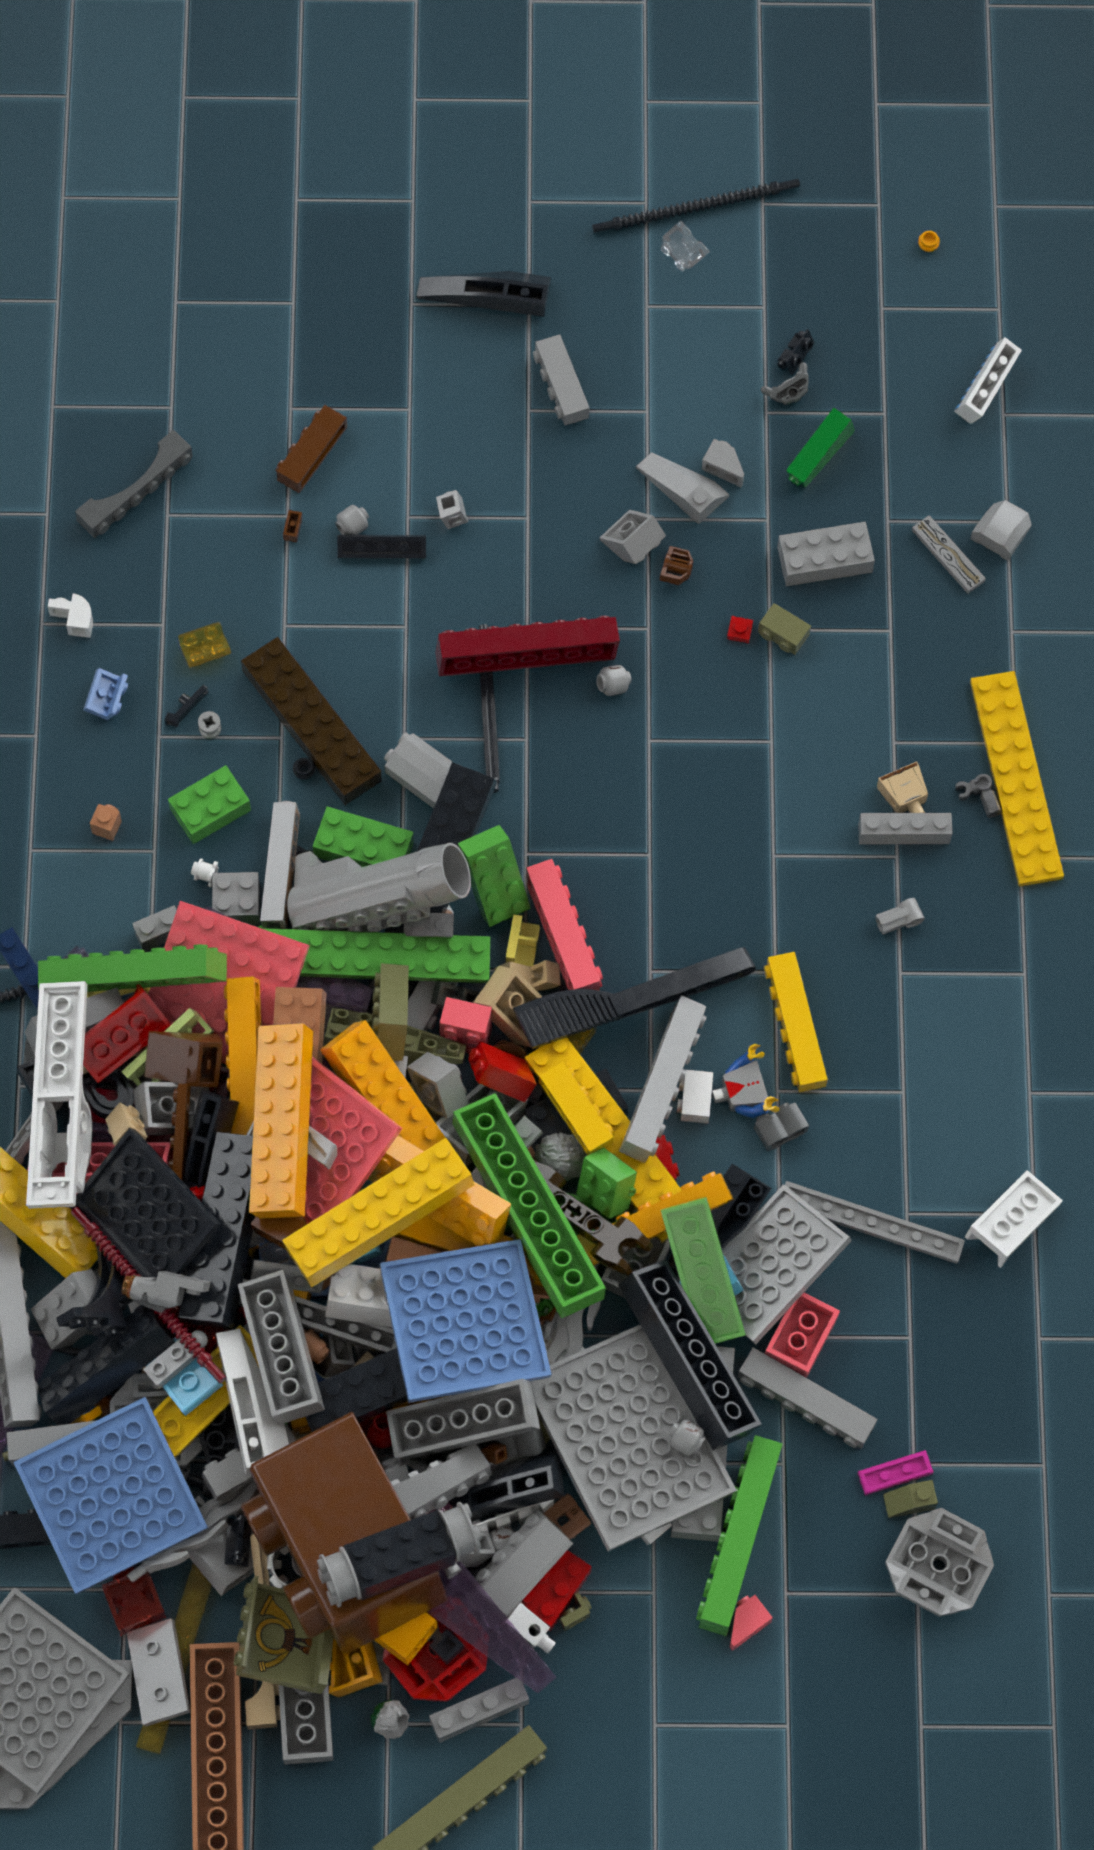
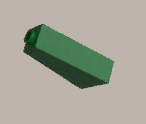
(820, 448)

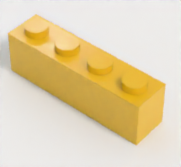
(576, 1108)

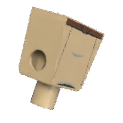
(904, 789)

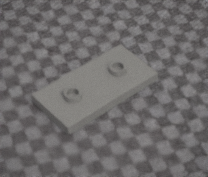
(158, 1672)

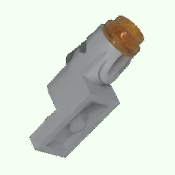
(162, 1291)

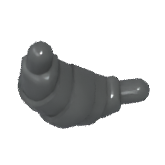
(791, 389)

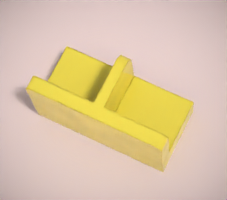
(522, 942)

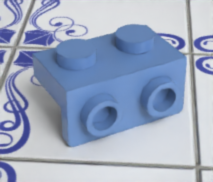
(105, 694)

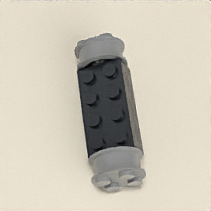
(399, 1554)

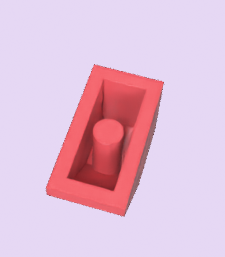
(748, 1620)

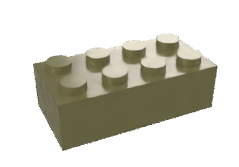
(391, 1008)

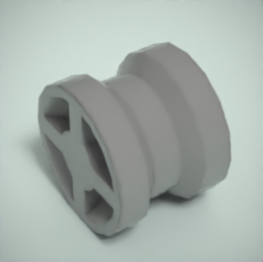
(212, 729)

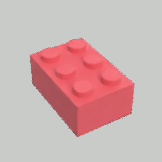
(466, 1022)
(802, 1334)

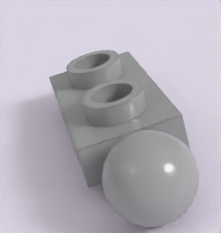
(173, 1360)

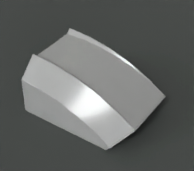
(1002, 528)

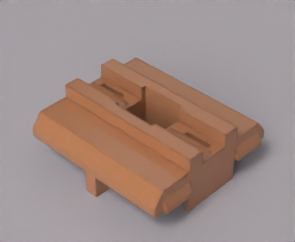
(577, 1521)

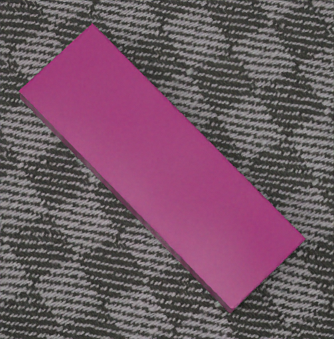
(895, 1472)

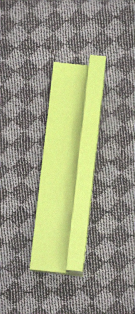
(184, 1025)

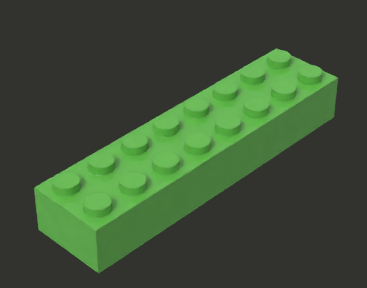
(148, 969)
(738, 1541)

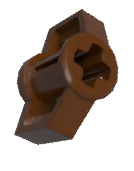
(676, 566)

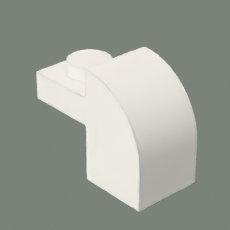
(78, 614)

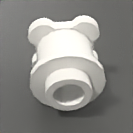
(203, 871)

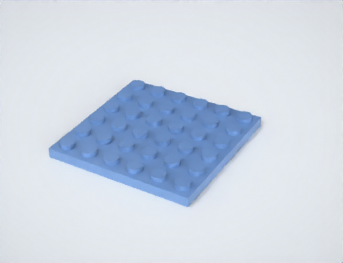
(464, 1320)
(110, 1495)

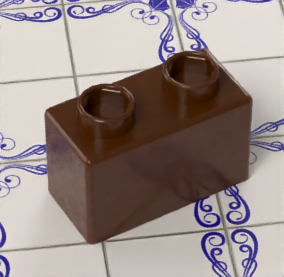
(323, 1497)

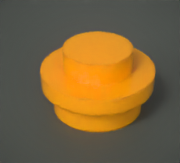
(929, 241)

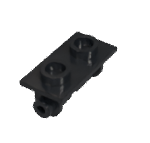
(801, 345)
(237, 1541)

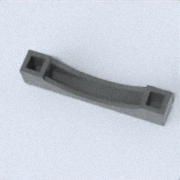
(99, 514)

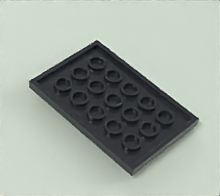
(146, 1209)

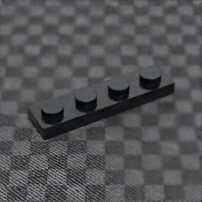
(381, 546)

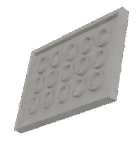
(780, 1258)

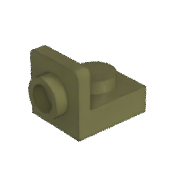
(575, 1616)

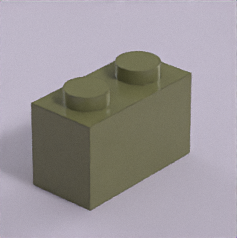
(784, 629)

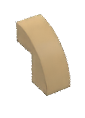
(540, 976)

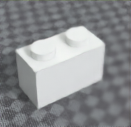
(696, 1096)

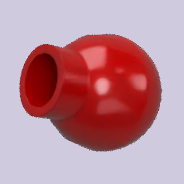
(379, 1433)

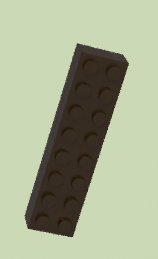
(311, 721)

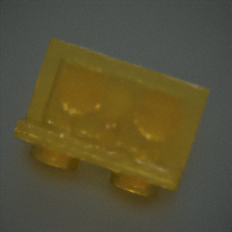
(204, 644)

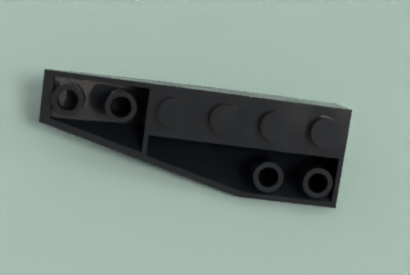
(490, 290)
(212, 1115)
(735, 1215)
(516, 1486)

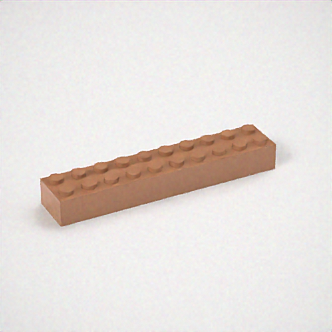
(216, 1748)

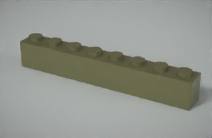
(467, 1794)

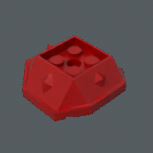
(430, 1677)

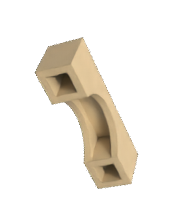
(262, 1707)

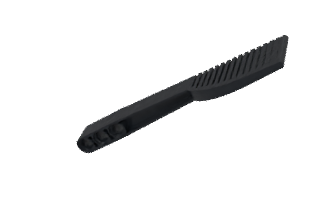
(579, 1010)

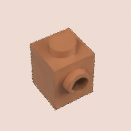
(105, 821)

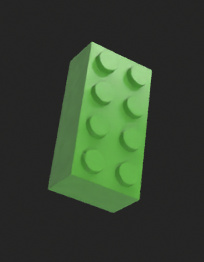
(359, 838)
(495, 875)

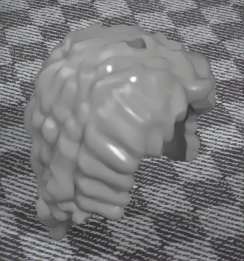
(562, 1154)

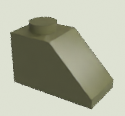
(911, 1499)

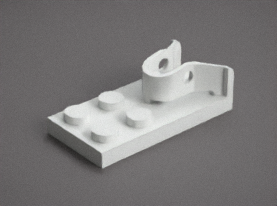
(1014, 1216)

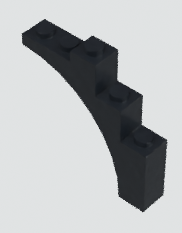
(105, 1307)

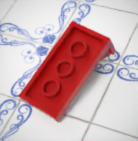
(122, 1034)

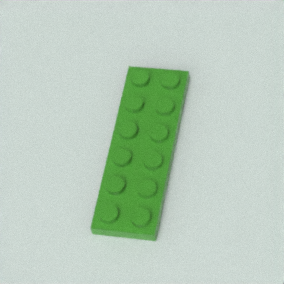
(703, 1267)

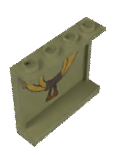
(275, 1644)

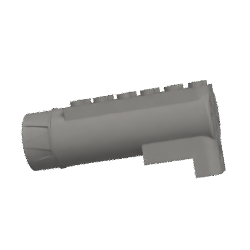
(376, 896)

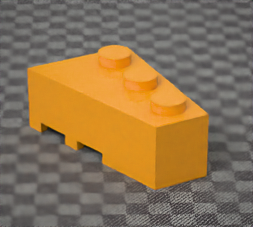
(353, 1670)

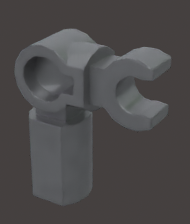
(981, 785)

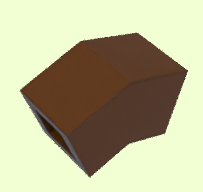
(495, 1452)

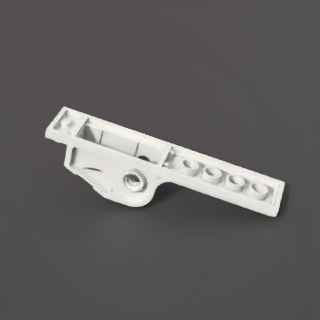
(59, 1079)

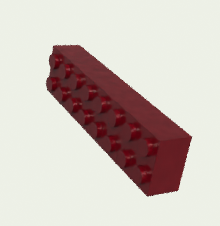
(527, 646)

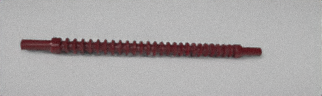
(203, 1358)

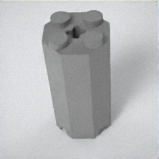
(418, 767)

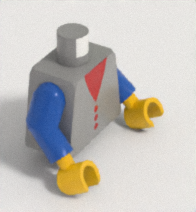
(744, 1087)

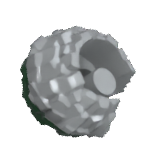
(390, 1719)

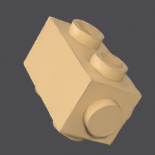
(121, 1120)

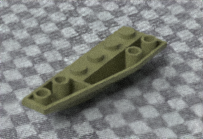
(416, 1044)

